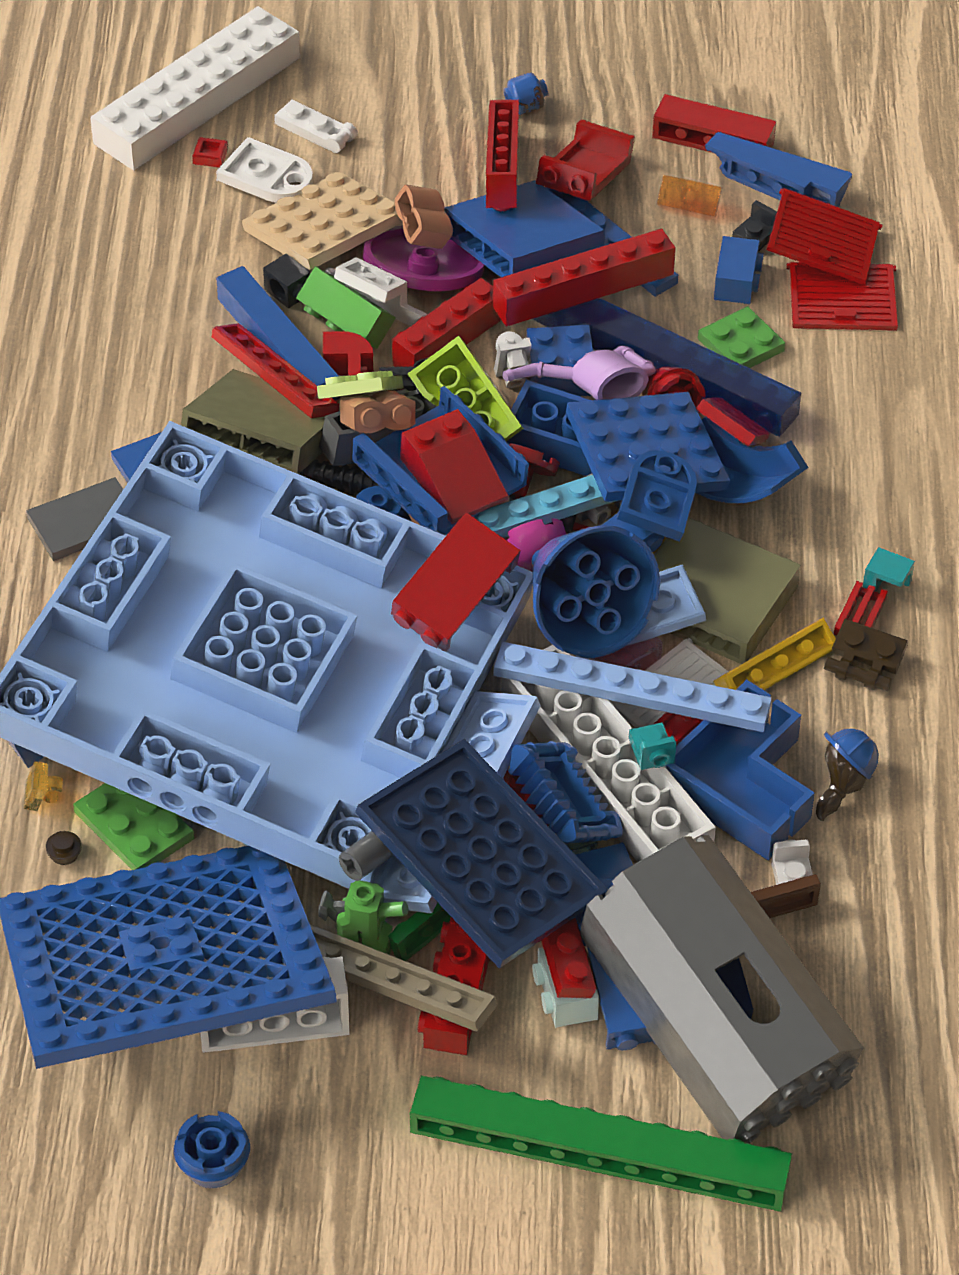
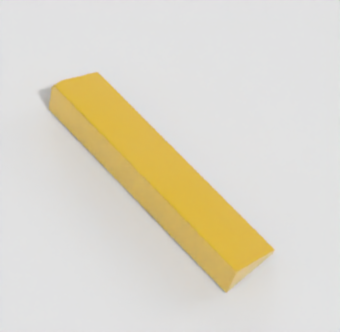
(782, 658)

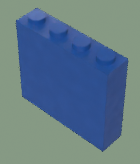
(525, 236)

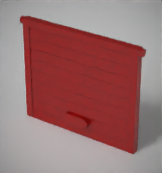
(823, 236)
(835, 302)

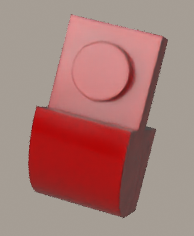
(347, 353)

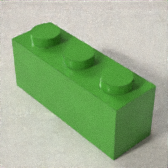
(344, 307)

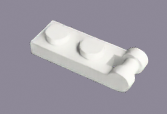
(315, 126)

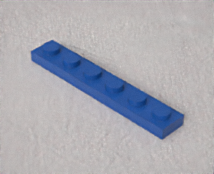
(613, 234)

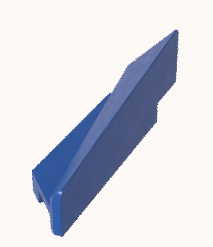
(773, 169)

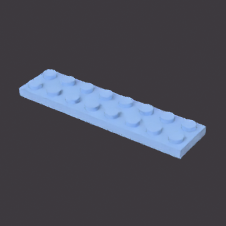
(492, 727)

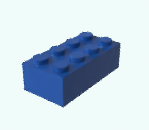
(547, 427)

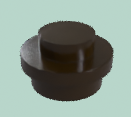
(63, 847)

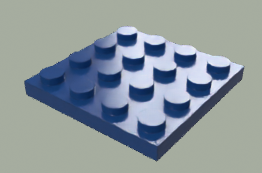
(624, 428)

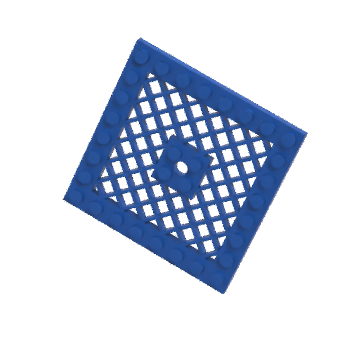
(161, 952)

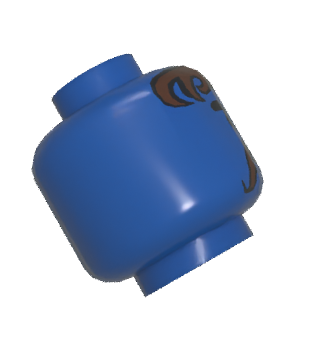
(528, 91)

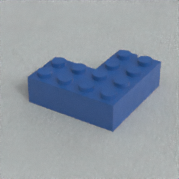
(735, 781)

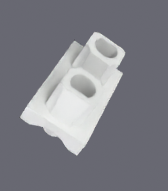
(511, 354)

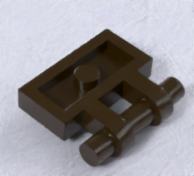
(869, 647)

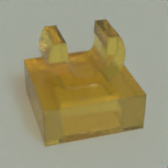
(40, 787)

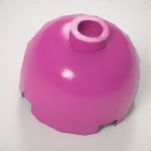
(532, 537)

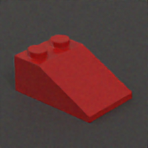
(452, 465)

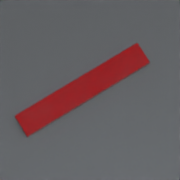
(274, 370)

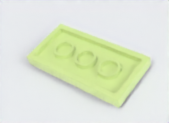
(359, 384)

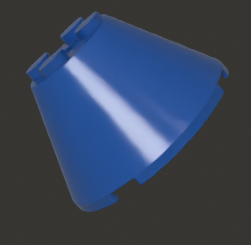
(594, 589)

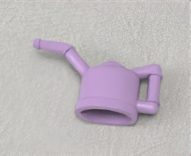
(599, 373)

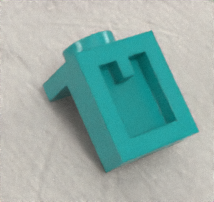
(652, 746)

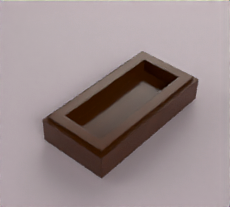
(789, 896)

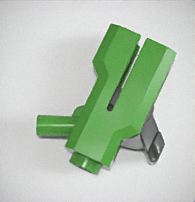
(363, 914)

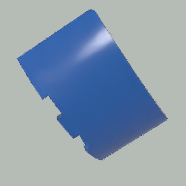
(752, 471)

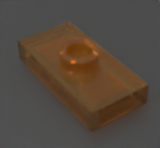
(689, 195)

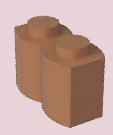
(423, 216)
(377, 411)

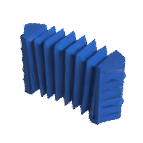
(562, 793)

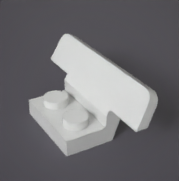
(379, 287)

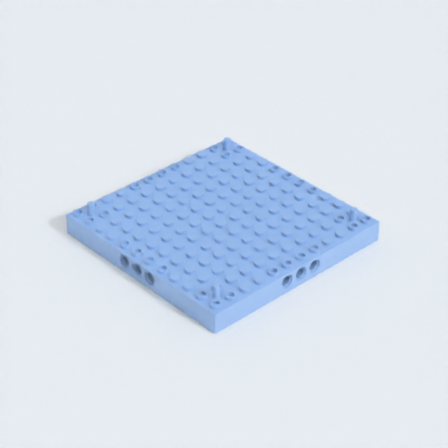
(244, 653)

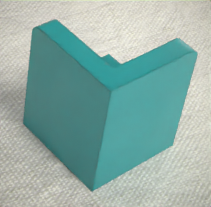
(889, 568)

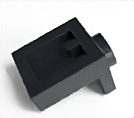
(758, 225)

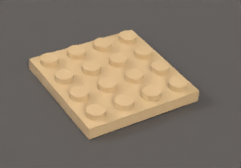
(323, 220)

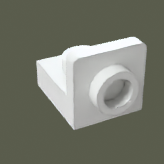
(791, 860)

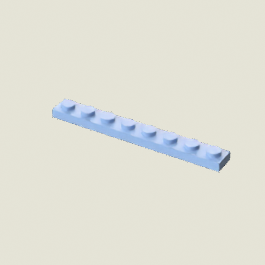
(632, 686)

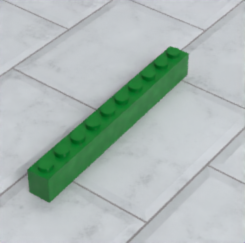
(600, 1142)

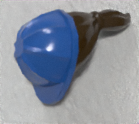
(850, 761)

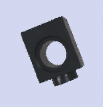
(285, 279)

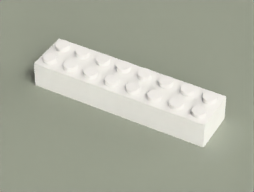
(195, 88)
(648, 801)

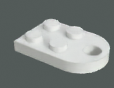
(265, 171)

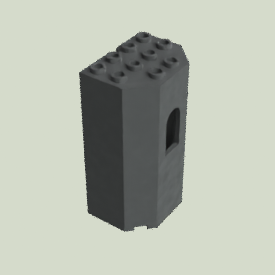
(660, 944)

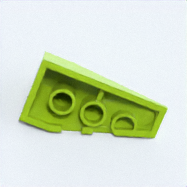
(464, 376)

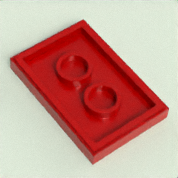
(733, 421)

